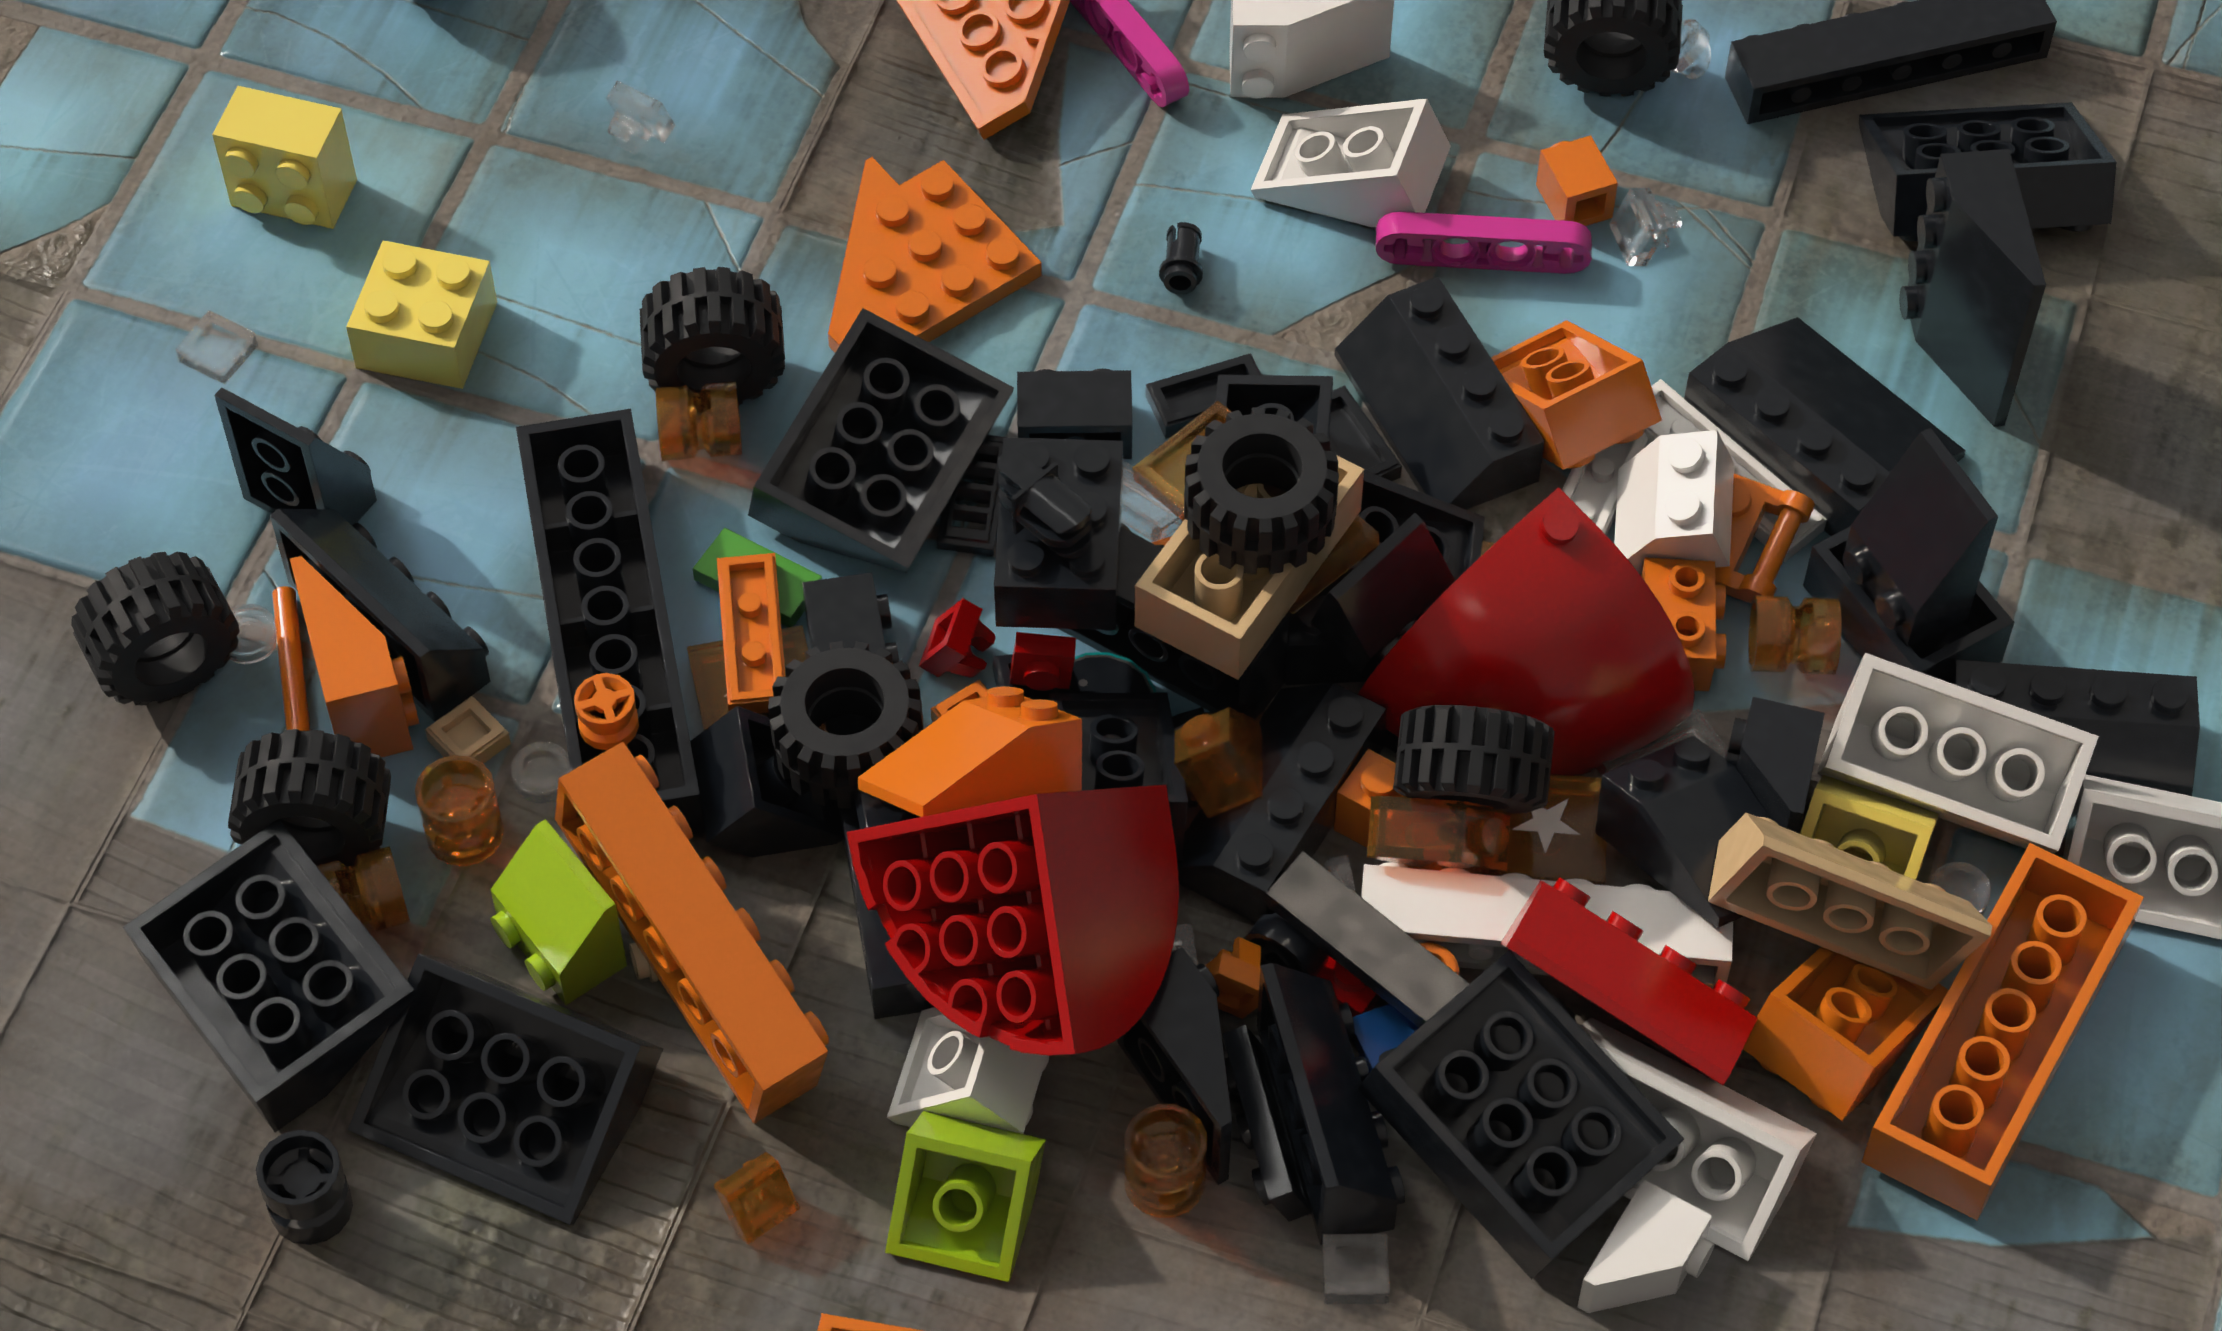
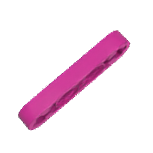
(1136, 48)
(1562, 249)

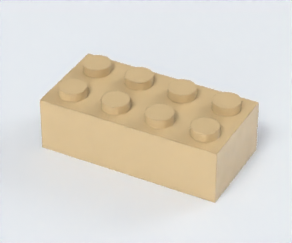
(1223, 611)

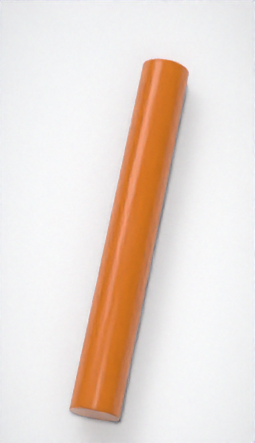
(290, 659)

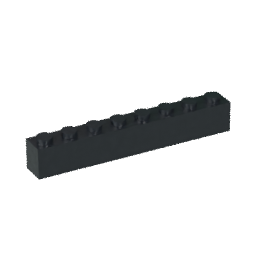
(852, 612)

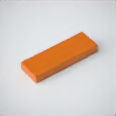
(750, 629)

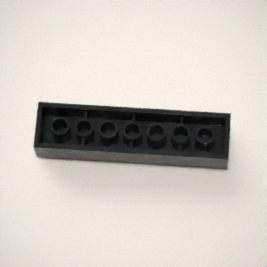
(607, 588)

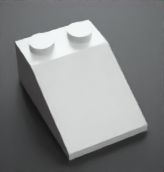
(1303, 43)
(1355, 161)

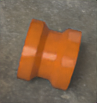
(613, 698)

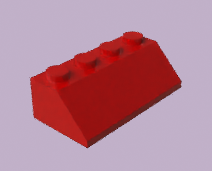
(1631, 980)

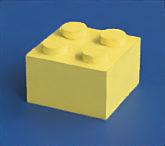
(285, 157)
(422, 314)

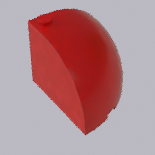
(1552, 632)
(1031, 912)

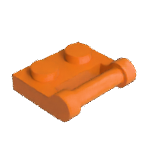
(1748, 508)

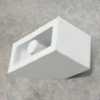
(1648, 1251)

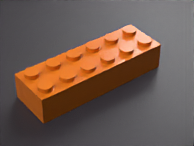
(691, 931)
(2002, 1032)

